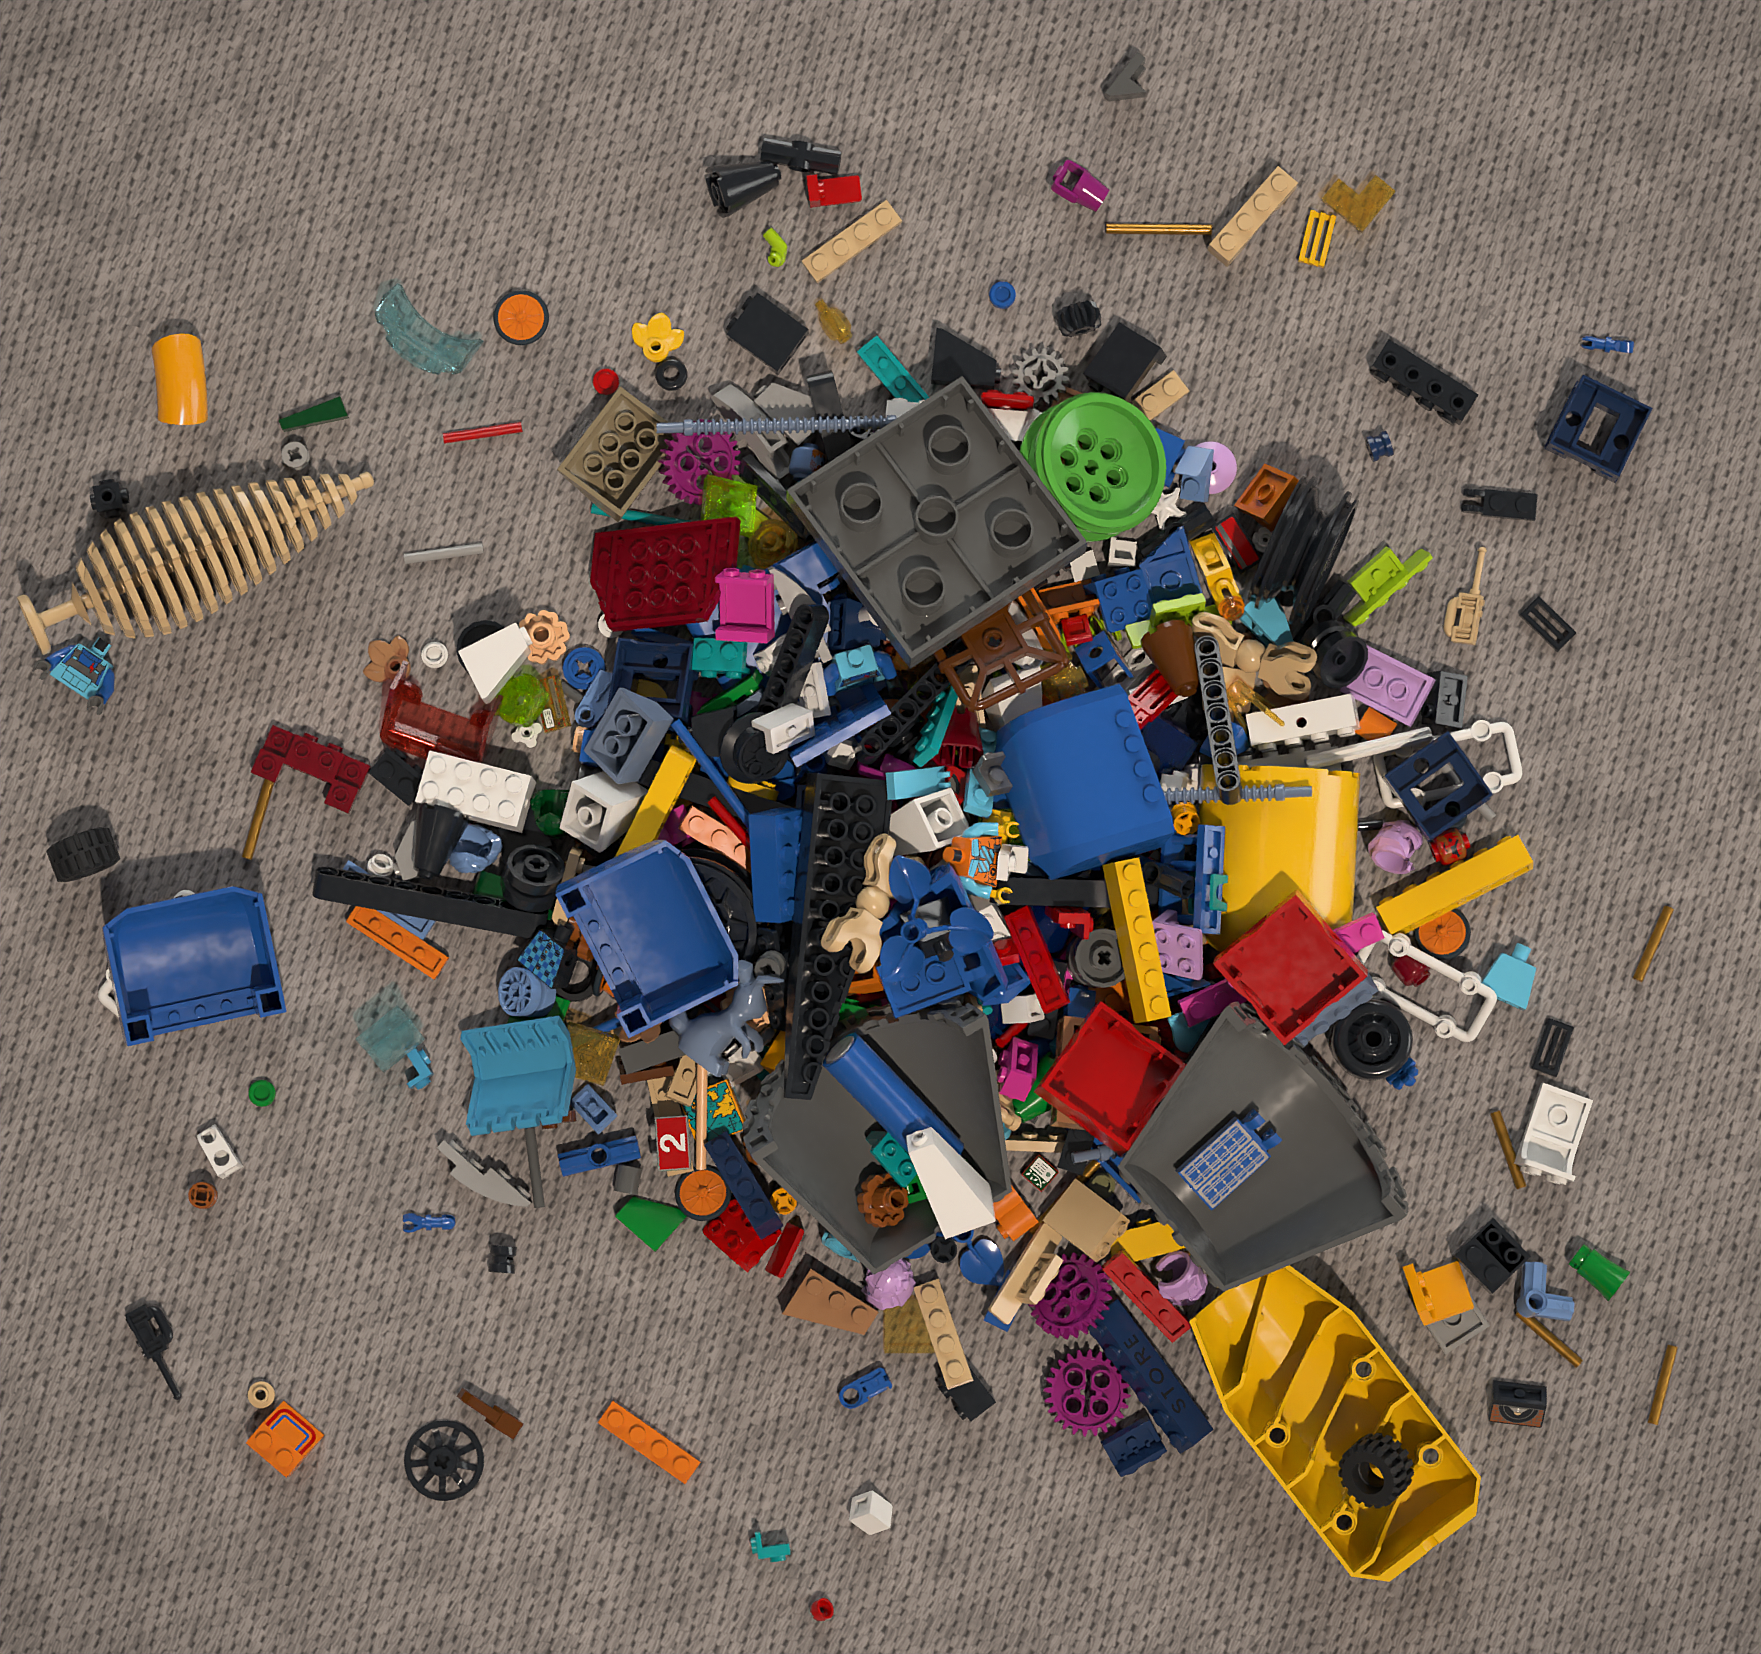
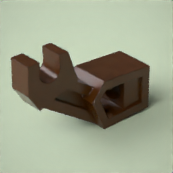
(494, 1416)

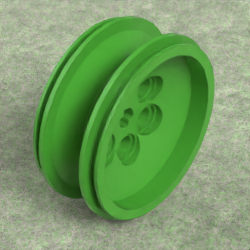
(1131, 461)

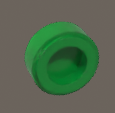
(262, 1093)

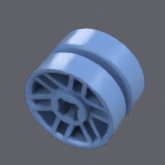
(525, 994)

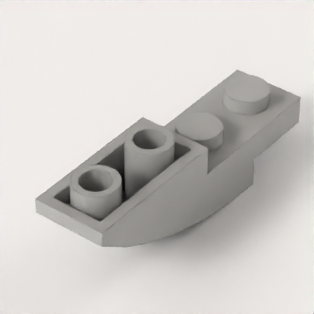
(767, 447)
(792, 597)
(492, 1184)

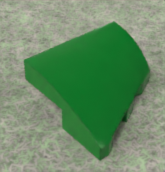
(650, 1220)

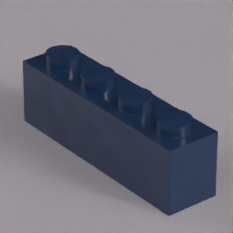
(743, 1185)

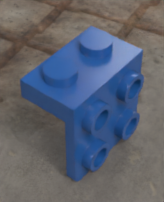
(1121, 598)

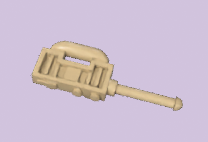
(1470, 608)

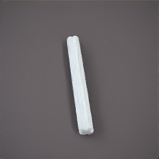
(1368, 748)

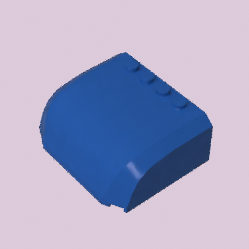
(1083, 783)
(652, 933)
(192, 963)

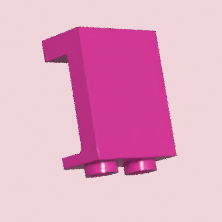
(746, 606)

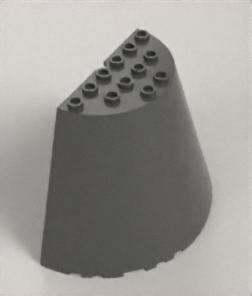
(821, 1145)
(1309, 1196)

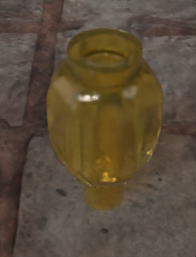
(834, 322)

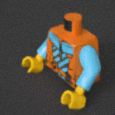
(976, 858)

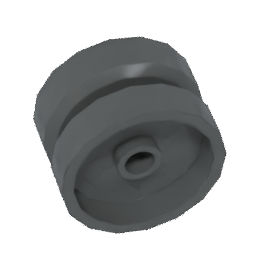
(1084, 958)

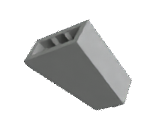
(784, 402)

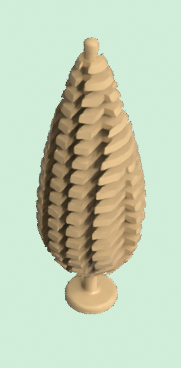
(191, 556)

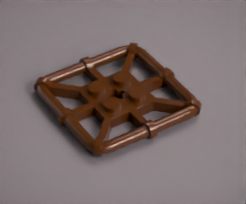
(1010, 649)

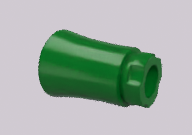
(1599, 1271)

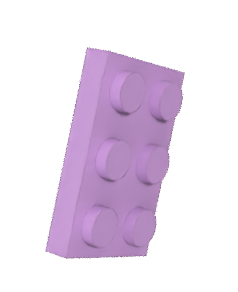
(1391, 687)

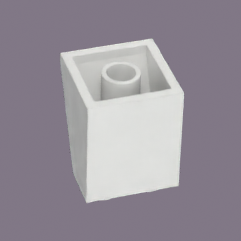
(496, 659)
(601, 809)

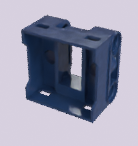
(1583, 398)
(642, 659)
(1437, 754)

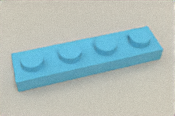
(975, 799)

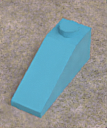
(1267, 623)

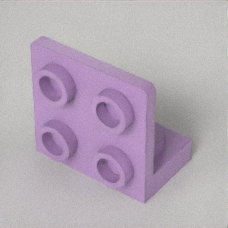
(1178, 946)

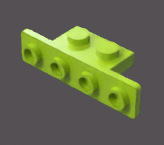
(1380, 579)
(1164, 611)

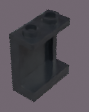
(767, 332)
(1123, 363)
(530, 836)

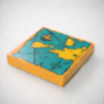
(722, 1111)

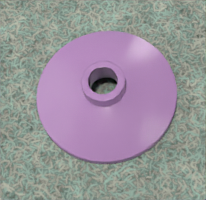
(1225, 467)

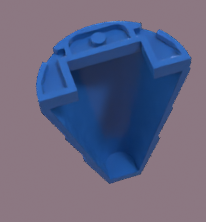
(948, 884)

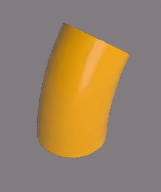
(180, 380)

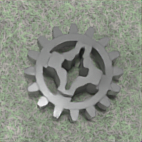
(1051, 378)

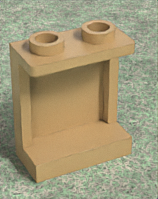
(1086, 1221)

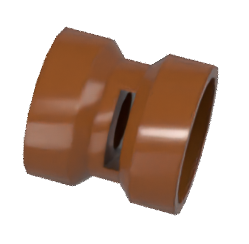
(207, 1194)

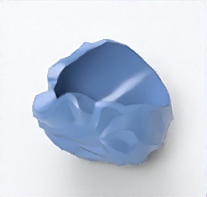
(475, 849)

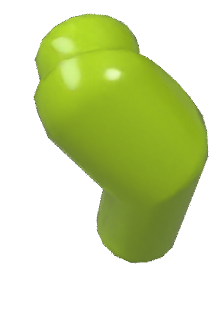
(778, 248)

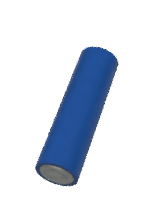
(883, 1092)

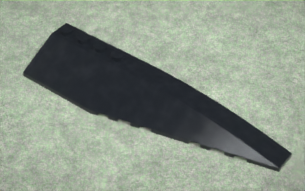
(837, 829)

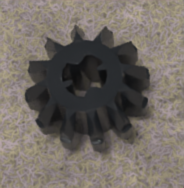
(1079, 318)

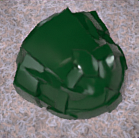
(548, 811)

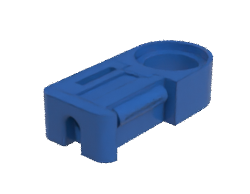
(868, 1385)

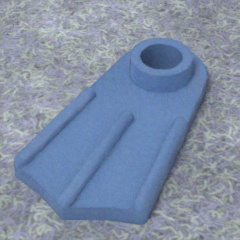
(595, 700)

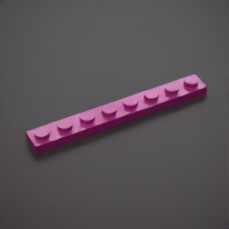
(1218, 996)

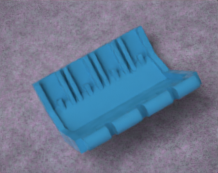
(520, 1075)

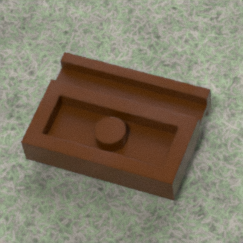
(658, 1071)

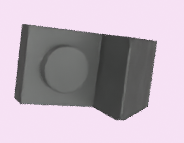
(1123, 86)

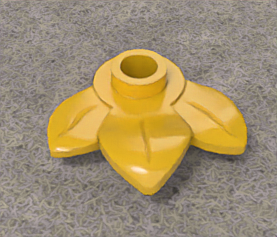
(657, 333)

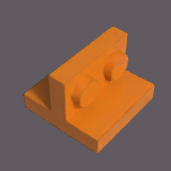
(1267, 496)

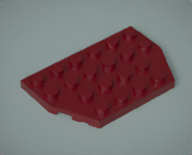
(662, 572)

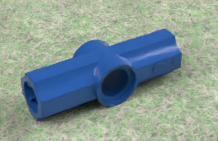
(582, 1161)

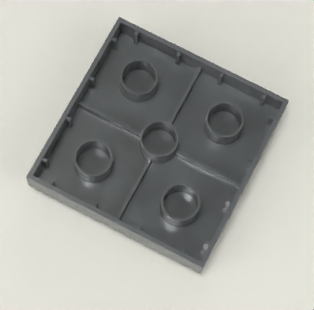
(936, 521)

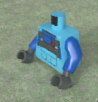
(857, 669)
(82, 671)

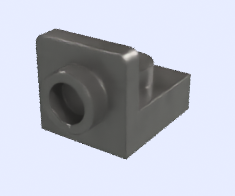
(991, 774)

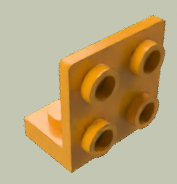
(1438, 1292)

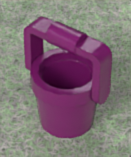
(1087, 190)
(887, 764)

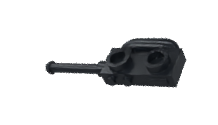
(150, 1343)

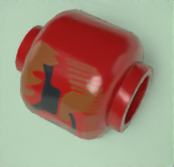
(1449, 847)

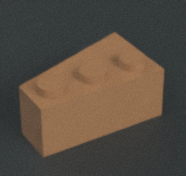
(829, 1305)

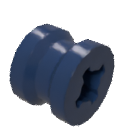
(1379, 446)

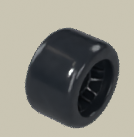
(1368, 1062)

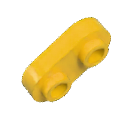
(764, 789)

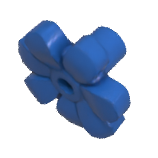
(1404, 1075)

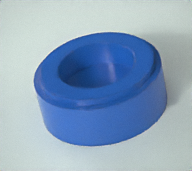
(1002, 295)

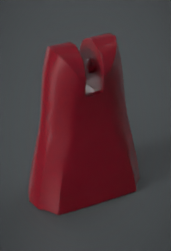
(961, 736)

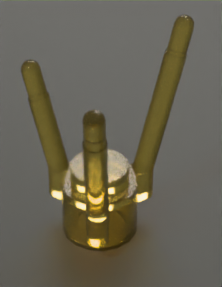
(1241, 695)

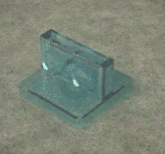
(390, 1038)

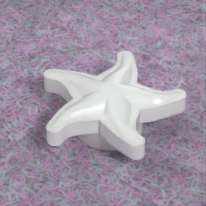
(1166, 507)

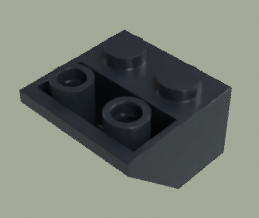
(1491, 1255)

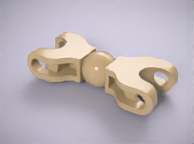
(1275, 664)
(862, 923)

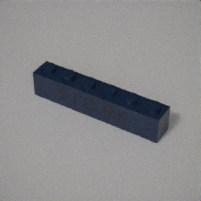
(1150, 1378)

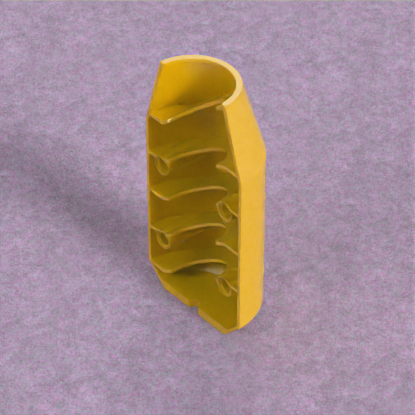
(1289, 1362)

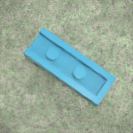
(916, 782)

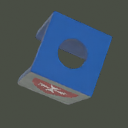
(1109, 652)

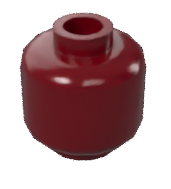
(1410, 971)

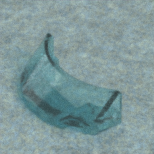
(420, 341)

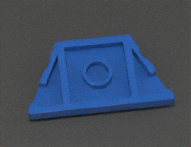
(1171, 569)

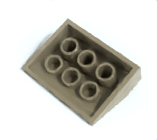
(617, 454)

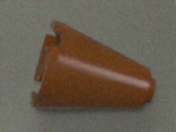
(1174, 656)

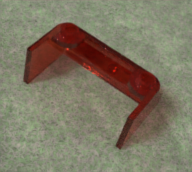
(425, 728)

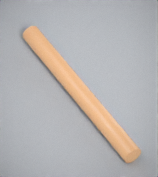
(701, 1118)

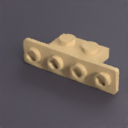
(1029, 1275)

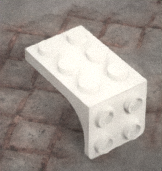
(1553, 1134)

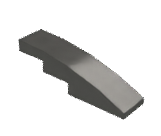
(643, 1055)

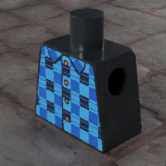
(551, 955)

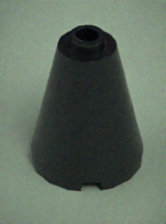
(740, 184)
(436, 838)

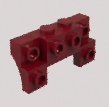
(313, 759)

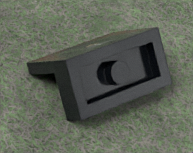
(1518, 1403)

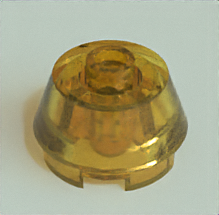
(772, 543)
(1065, 684)

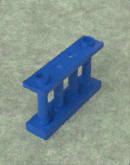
(1209, 860)

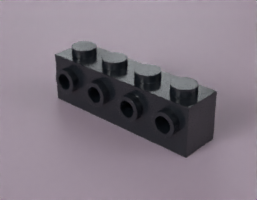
(1423, 382)

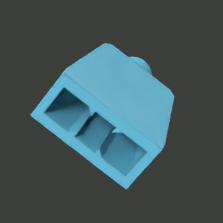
(1512, 977)

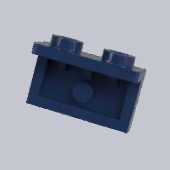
(1134, 1446)

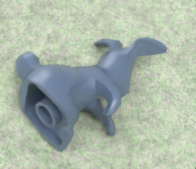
(711, 1033)

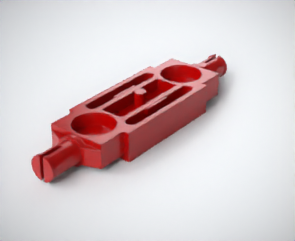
(1151, 698)

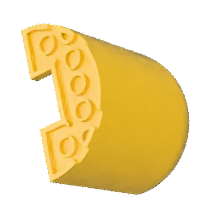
(1286, 846)

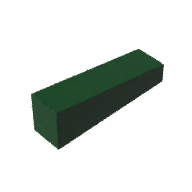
(320, 414)

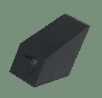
(957, 359)

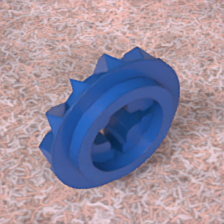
(571, 667)

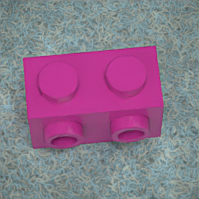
(1017, 1069)

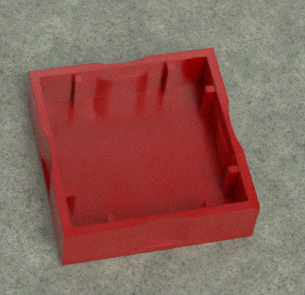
(1290, 966)
(1110, 1078)

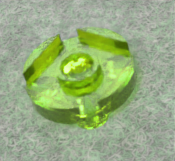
(533, 705)

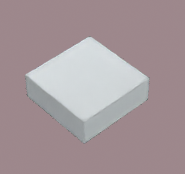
(1084, 567)

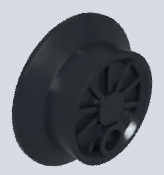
(745, 752)

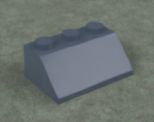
(628, 736)

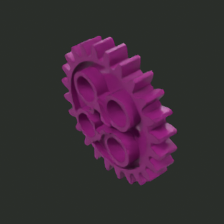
(683, 479)
(1071, 1298)
(1061, 1391)

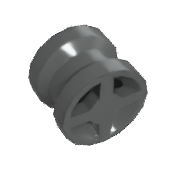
(774, 961)

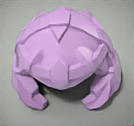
(1395, 846)
(1187, 1281)
(890, 1286)

